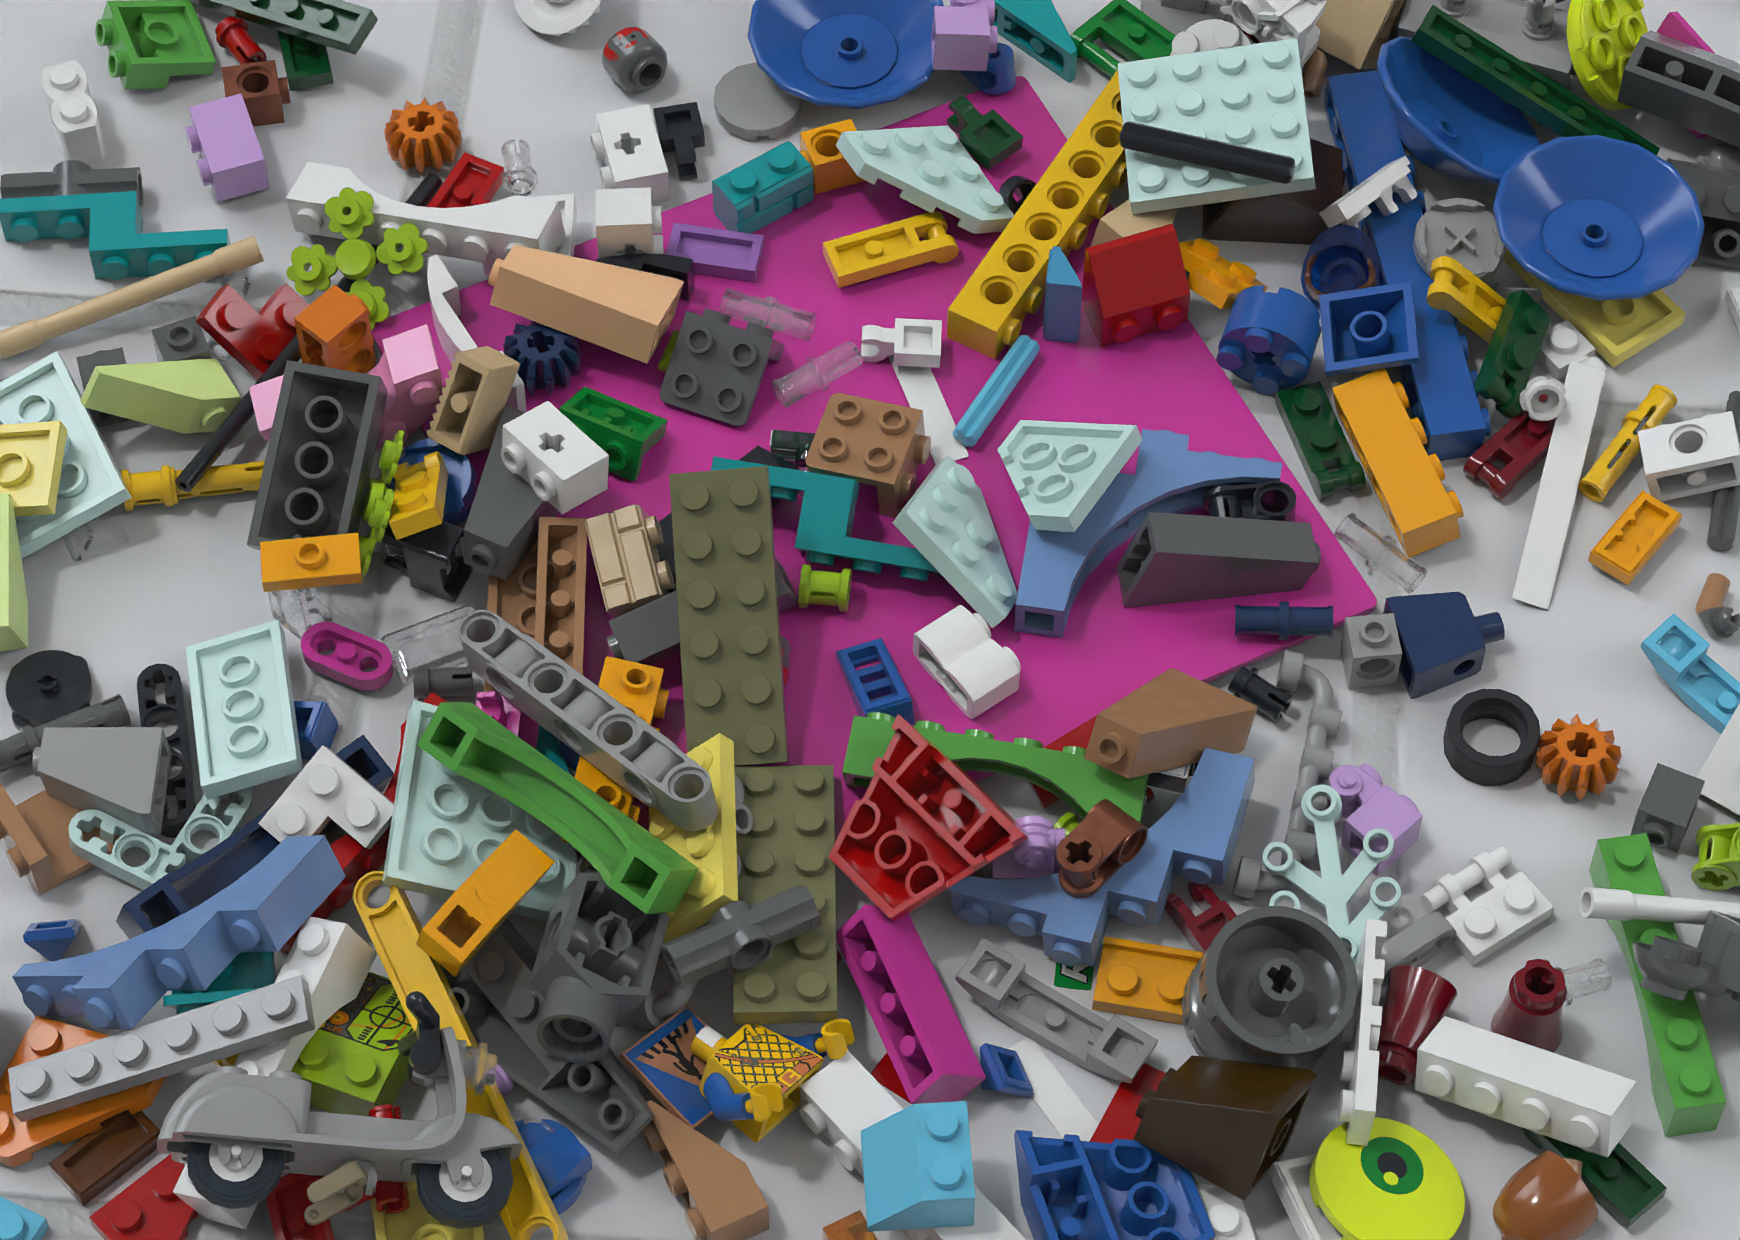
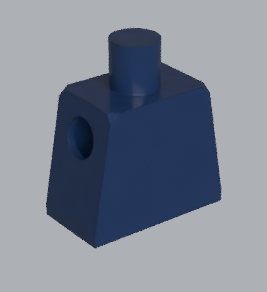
(1440, 639)

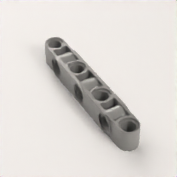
(588, 720)

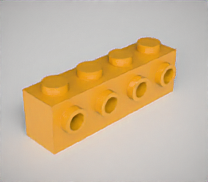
(1397, 462)
(640, 691)

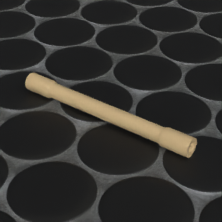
(221, 262)

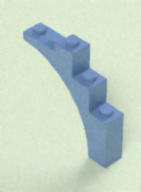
(1164, 482)
(1188, 841)
(190, 951)

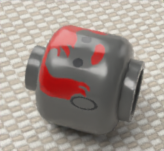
(634, 59)

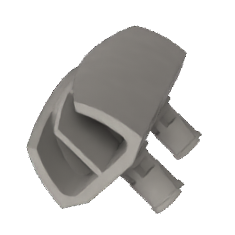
(1524, 29)

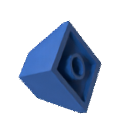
(1369, 329)

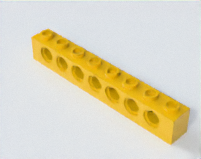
(1056, 214)

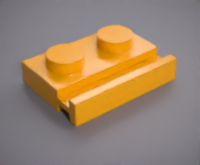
(1143, 979)

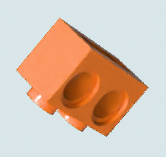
(336, 332)

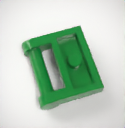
(1124, 30)

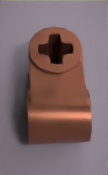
(1098, 849)

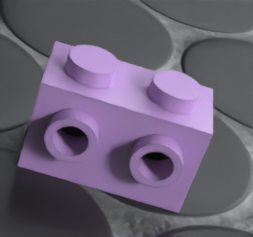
(228, 148)

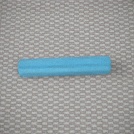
(996, 390)

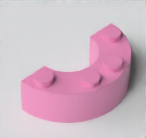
(408, 372)

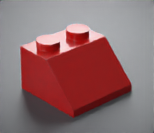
(1135, 286)

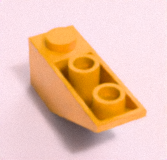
(483, 902)

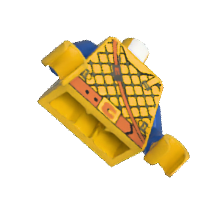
(759, 1073)

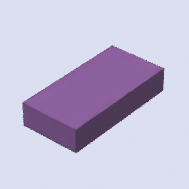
(718, 251)

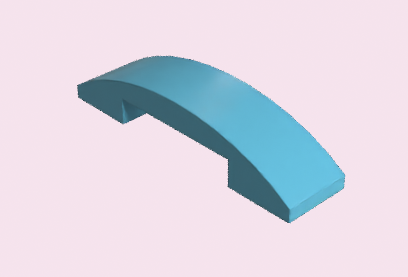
(1697, 679)

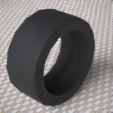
(1502, 707)

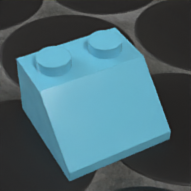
(919, 1168)

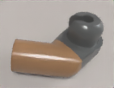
(1314, 73)
(1711, 609)

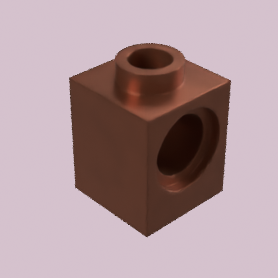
(260, 90)

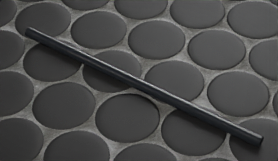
(244, 410)

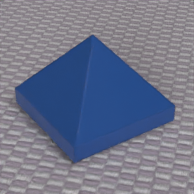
(51, 937)
(1004, 1071)

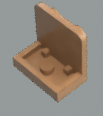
(873, 445)
(40, 840)

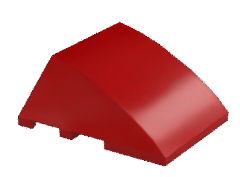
(919, 826)

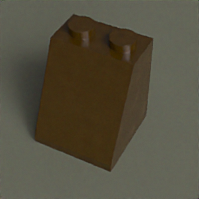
(1285, 216)
(1224, 1118)

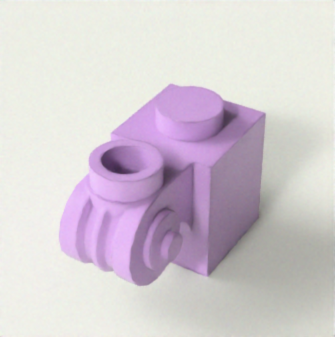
(963, 35)
(1372, 808)
(1033, 856)

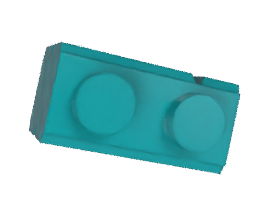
(763, 189)

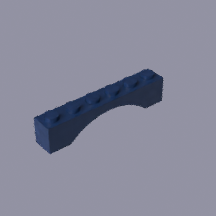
(230, 859)

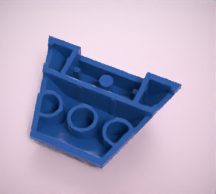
(1106, 1191)

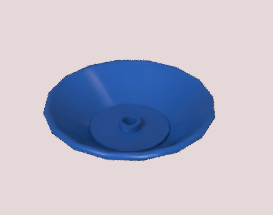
(844, 49)
(1451, 119)
(1598, 217)

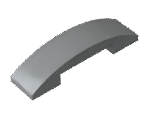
(1051, 1018)

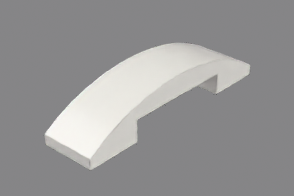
(449, 329)

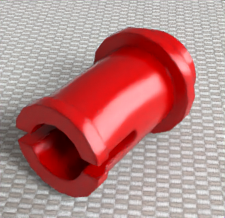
(234, 36)

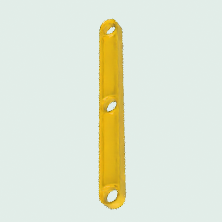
(394, 935)

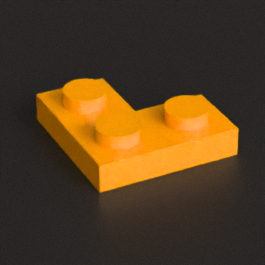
(1213, 275)

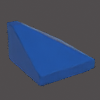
(560, 1160)

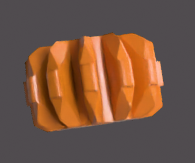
(422, 135)
(1578, 757)

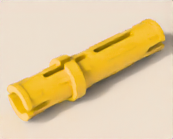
(1602, 479)

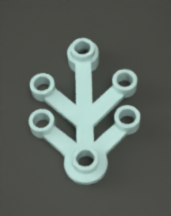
(1334, 888)

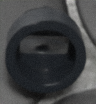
(1021, 186)

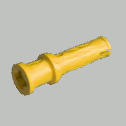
(160, 485)

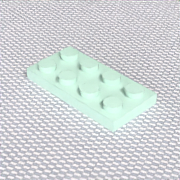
(243, 709)

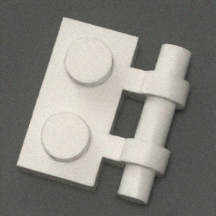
(1495, 917)

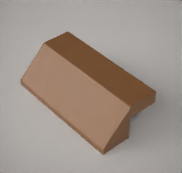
(548, 590)

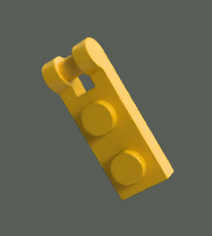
(889, 248)
(1464, 296)
(419, 496)

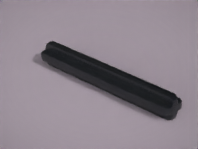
(1207, 152)

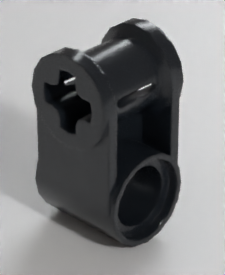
(1252, 501)

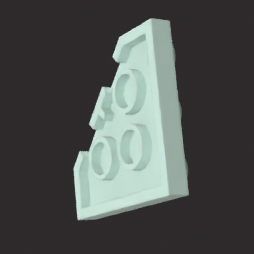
(930, 171)
(1065, 467)
(957, 536)

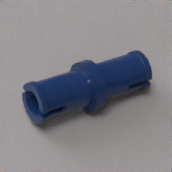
(1284, 620)

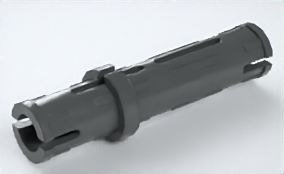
(20, 747)

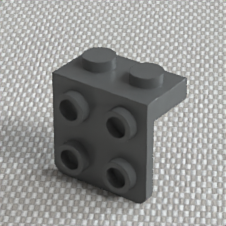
(718, 366)

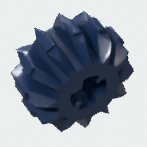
(544, 356)

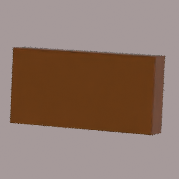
(105, 1155)

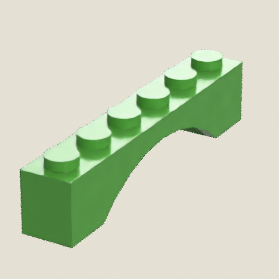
(1062, 773)
(615, 845)
(1677, 1046)

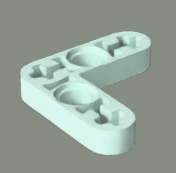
(163, 857)

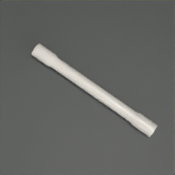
(1625, 905)

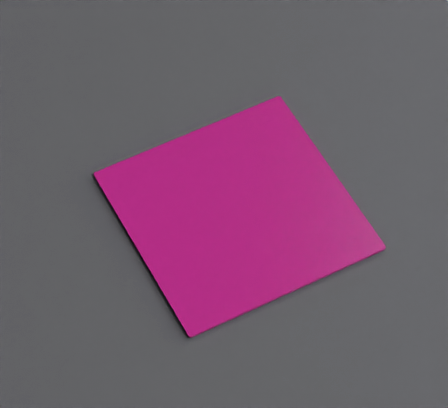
(1149, 382)

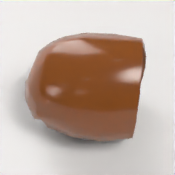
(1544, 1202)

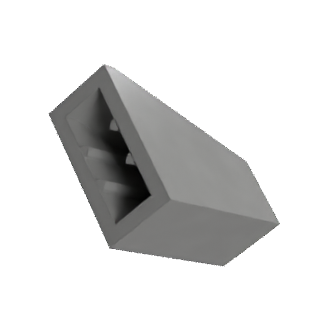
(108, 771)

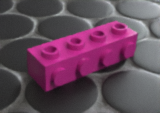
(909, 1007)

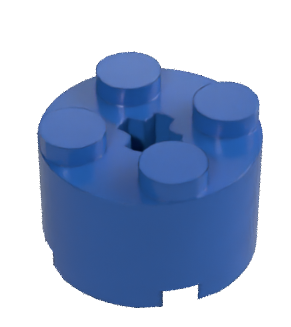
(1270, 338)

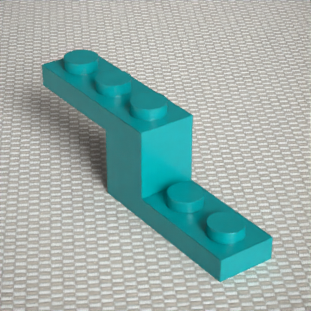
(113, 229)
(828, 522)

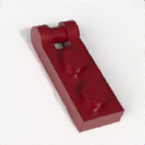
(1518, 445)

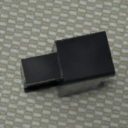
(431, 559)

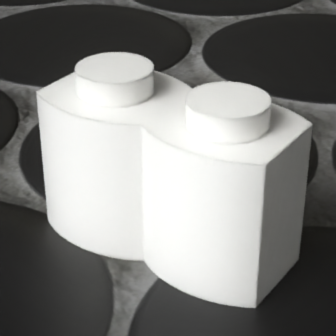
(73, 112)
(967, 661)

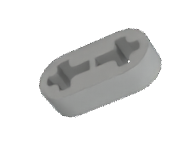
(1417, 943)

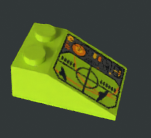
(356, 1054)

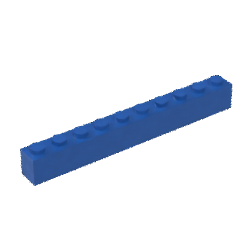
(1440, 385)

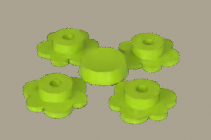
(356, 256)
(379, 499)

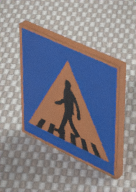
(669, 1067)

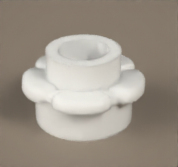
(1543, 410)

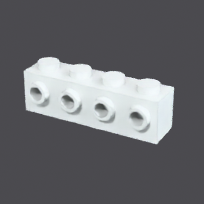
(1525, 1086)

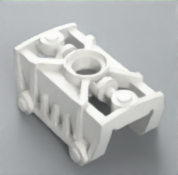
(1279, 20)

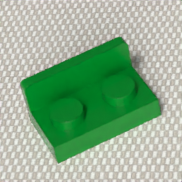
(616, 428)

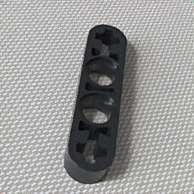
(174, 711)

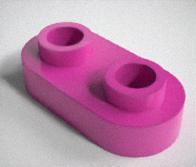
(350, 657)

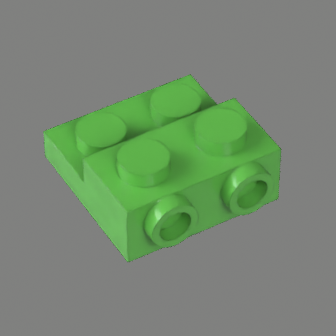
(153, 42)

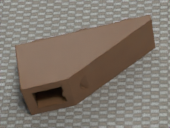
(712, 1181)

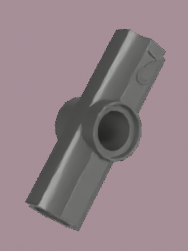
(72, 178)
(741, 935)

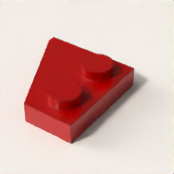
(147, 1208)

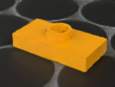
(1635, 537)
(310, 562)

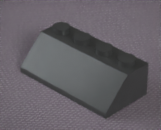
(318, 454)

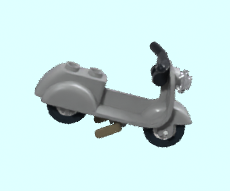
(250, 1128)

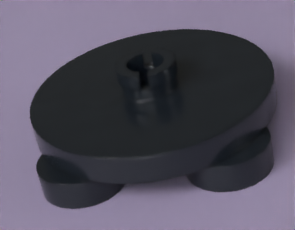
(47, 687)

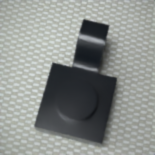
(680, 131)

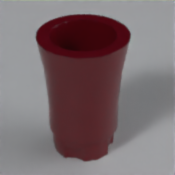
(1533, 1006)
(1410, 1012)

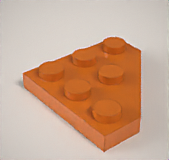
(20, 1138)

